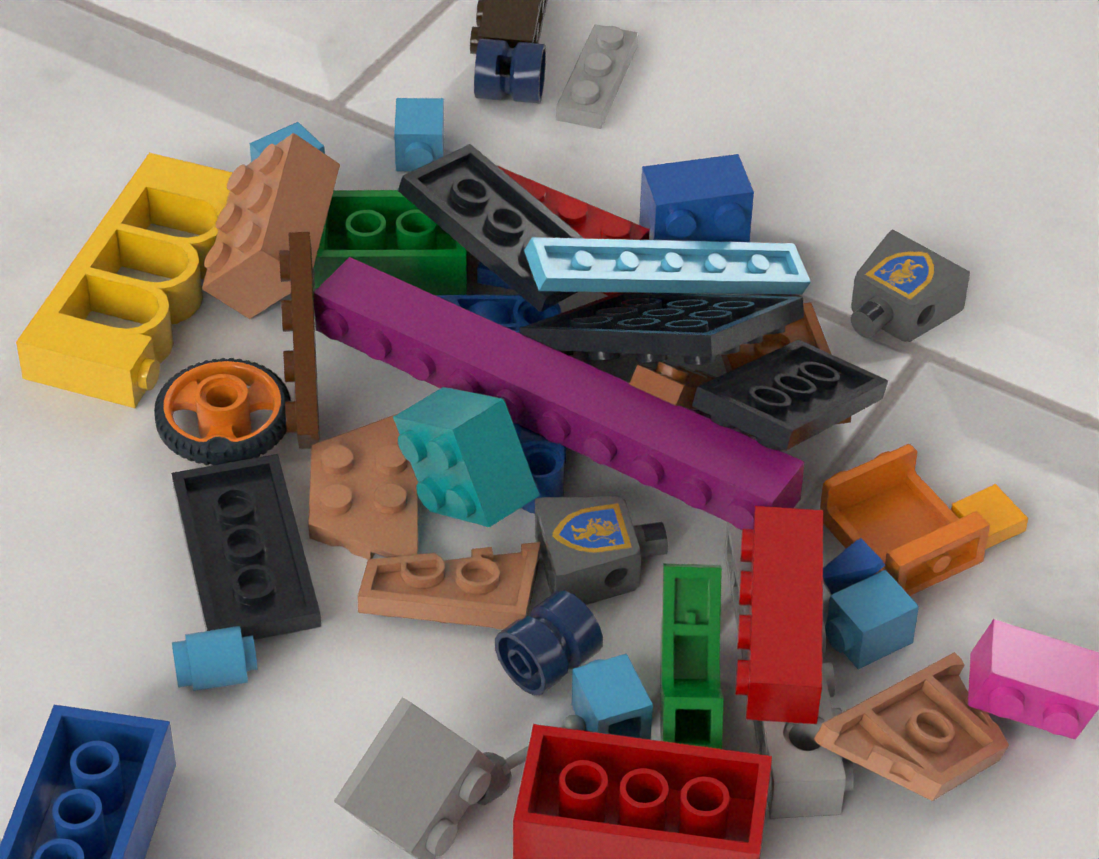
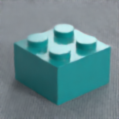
(465, 456)

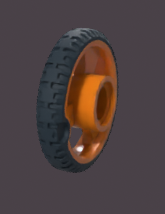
(223, 410)

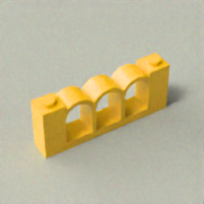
(120, 362)

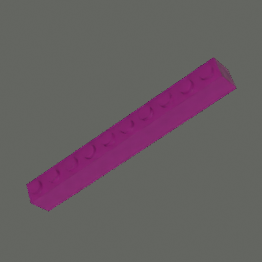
(557, 395)

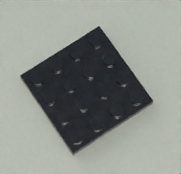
(666, 325)

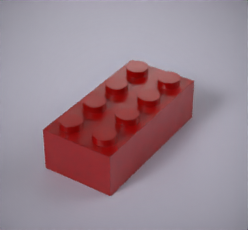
(637, 799)

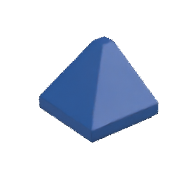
(851, 567)

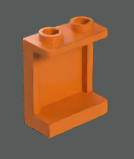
(902, 521)

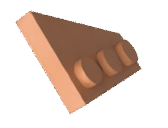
(464, 591)

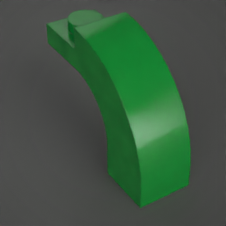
(691, 655)

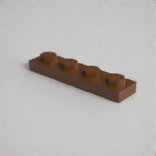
(299, 317)

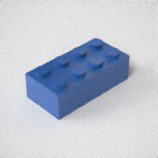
(92, 787)

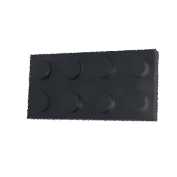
(487, 216)
(789, 395)
(246, 548)

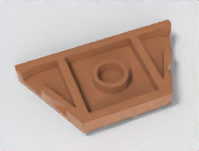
(364, 493)
(919, 732)

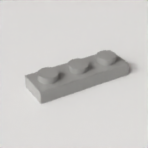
(597, 76)

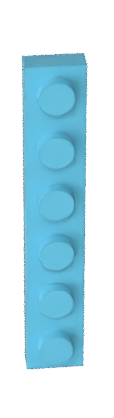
(665, 266)

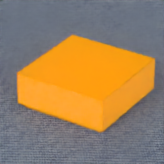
(997, 509)

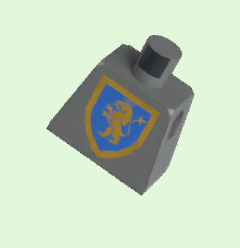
(906, 289)
(593, 545)

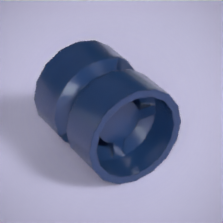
(526, 71)
(548, 642)

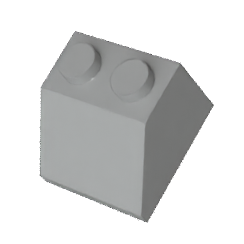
(416, 782)

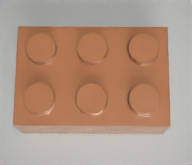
(267, 199)

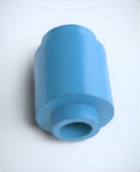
(214, 658)

